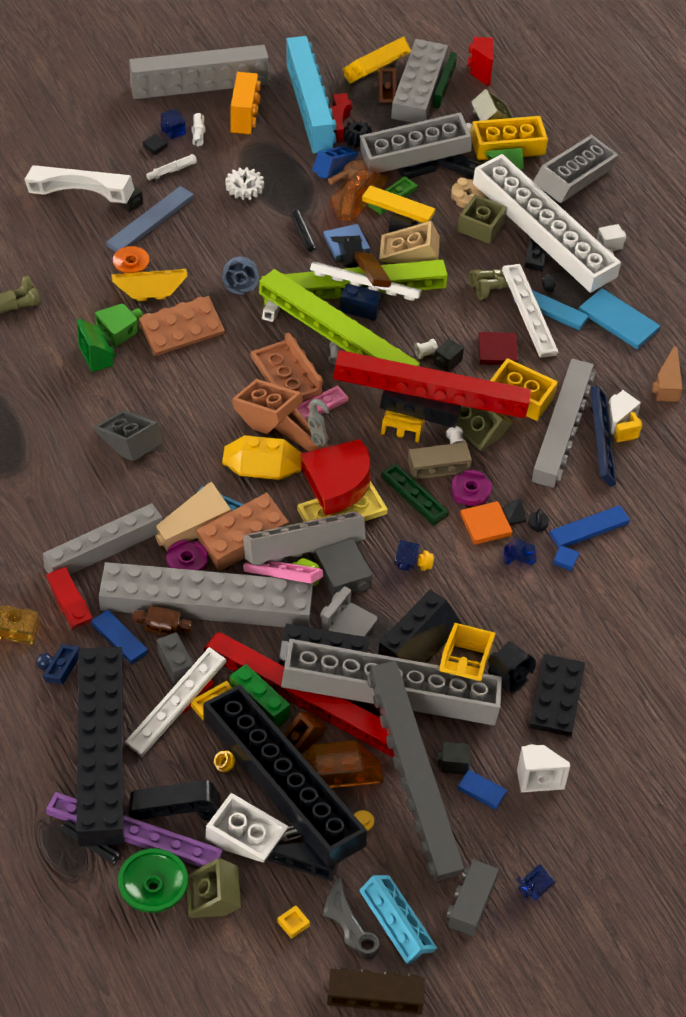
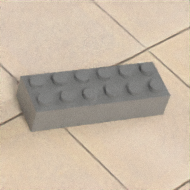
(419, 81)
(415, 143)
(575, 168)

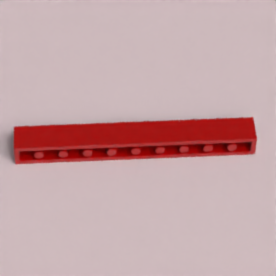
(432, 384)

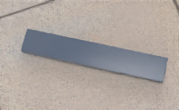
(150, 219)

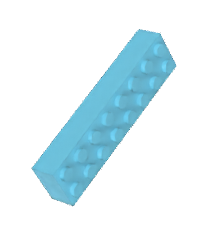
(310, 94)

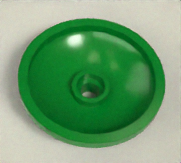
(150, 869)

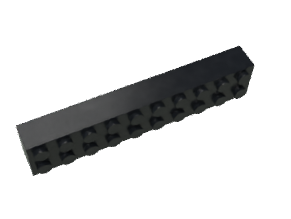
(100, 747)
(285, 776)

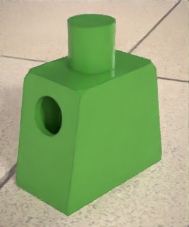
(118, 323)

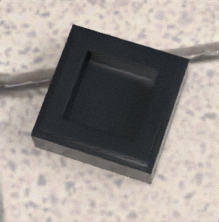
(155, 144)

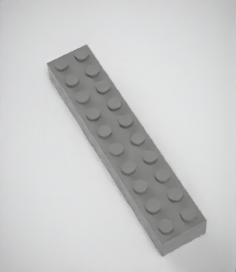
(206, 595)
(345, 671)

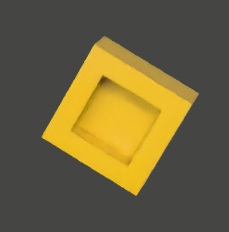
(293, 922)

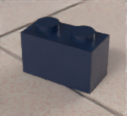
(361, 302)

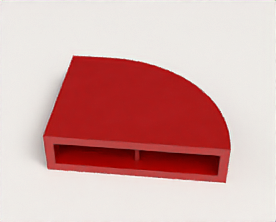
(338, 474)

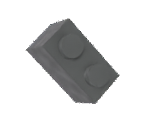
(173, 656)

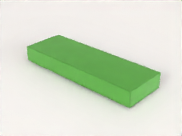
(402, 187)

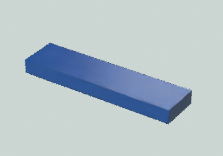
(589, 527)

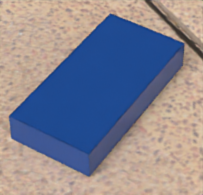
(482, 789)

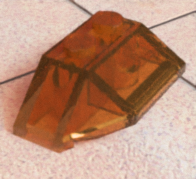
(348, 198)
(344, 764)

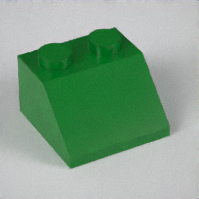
(94, 346)

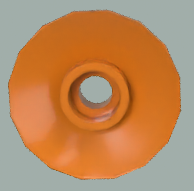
(131, 259)

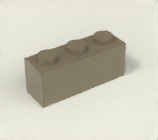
(439, 460)

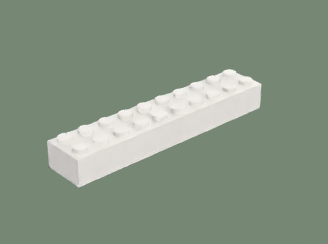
(547, 223)

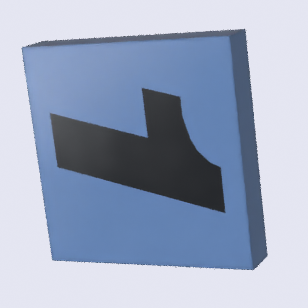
(336, 236)

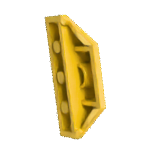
(150, 284)
(262, 457)

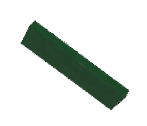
(445, 79)
(415, 494)

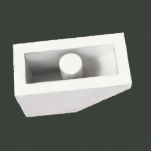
(620, 409)

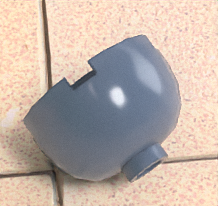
(240, 275)

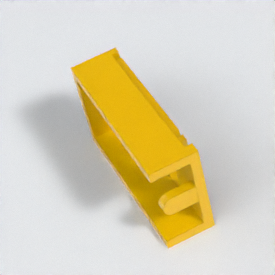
(376, 60)
(402, 423)
(471, 639)

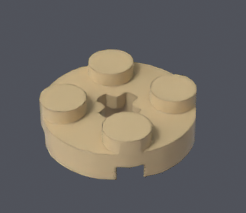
(460, 191)

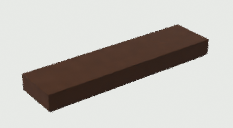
(372, 269)

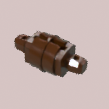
(162, 621)

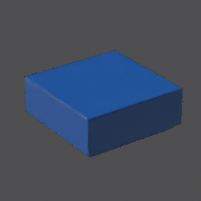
(566, 558)

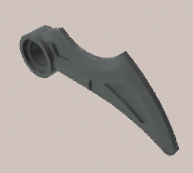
(339, 911)

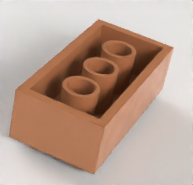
(225, 535)

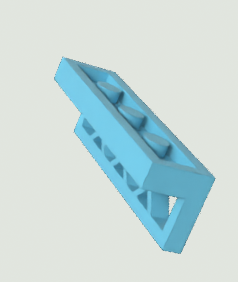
(396, 918)

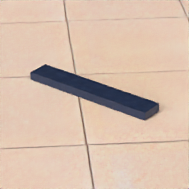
(603, 436)

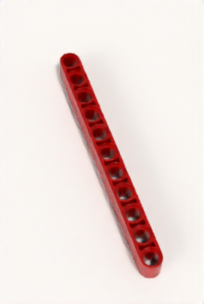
(331, 709)

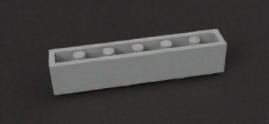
(302, 537)
(104, 541)

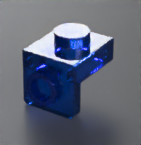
(520, 551)
(406, 555)
(535, 882)

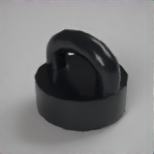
(538, 521)

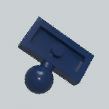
(60, 666)

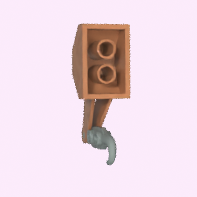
(275, 407)

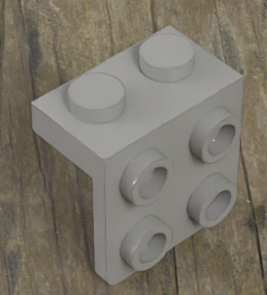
(345, 616)

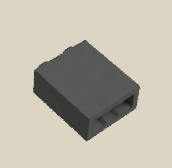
(343, 567)

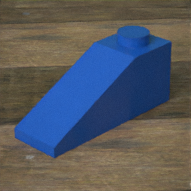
(332, 161)

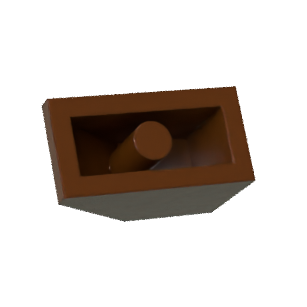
(386, 84)
(305, 731)

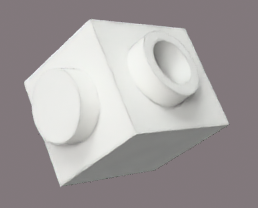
(611, 237)

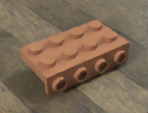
(181, 325)
(288, 367)

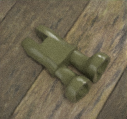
(487, 280)
(21, 297)

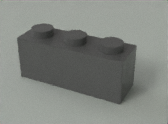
(472, 897)

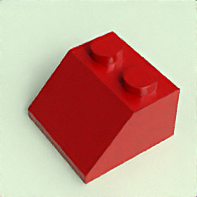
(481, 59)

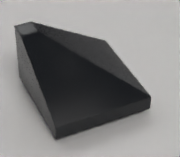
(514, 512)

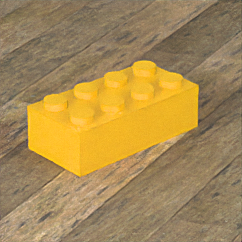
(509, 134)

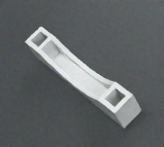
(50, 179)

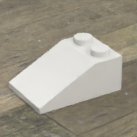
(244, 829)

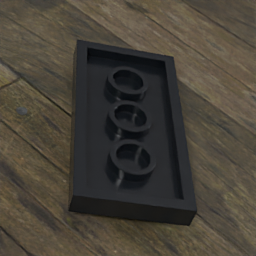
(557, 695)

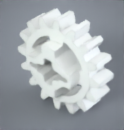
(244, 183)

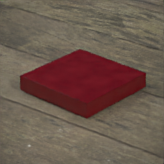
(497, 347)

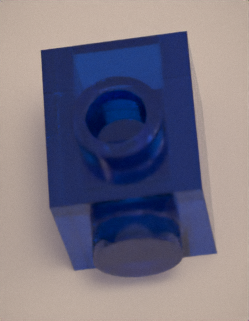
(173, 124)

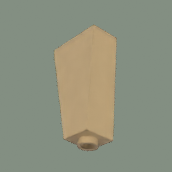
(193, 514)

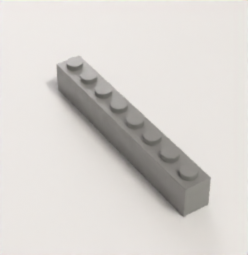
(562, 423)

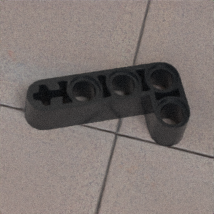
(175, 799)

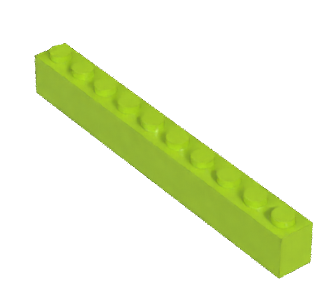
(418, 275)
(327, 319)

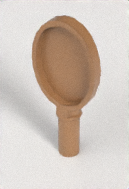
(348, 170)

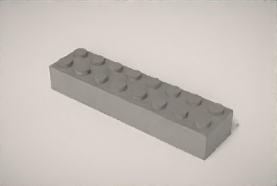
(195, 71)

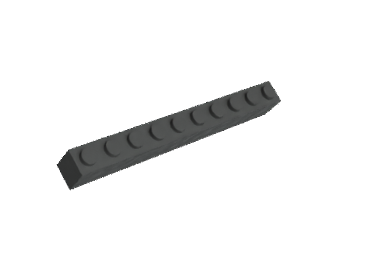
(415, 771)

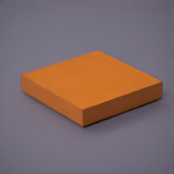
(486, 522)

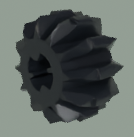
(353, 131)

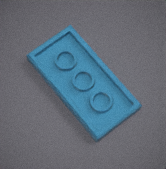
(619, 318)

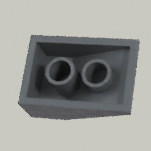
(130, 434)

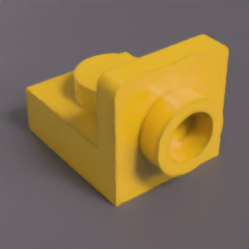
(628, 430)

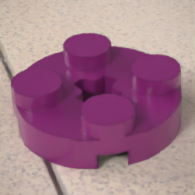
(471, 497)
(183, 548)

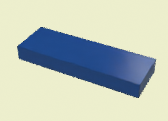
(119, 636)

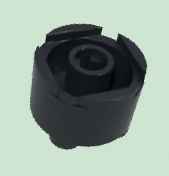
(512, 665)

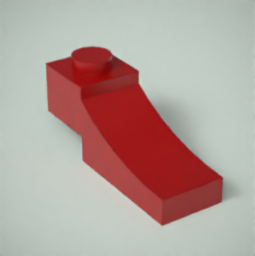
(340, 109)
(68, 598)

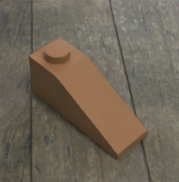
(668, 383)

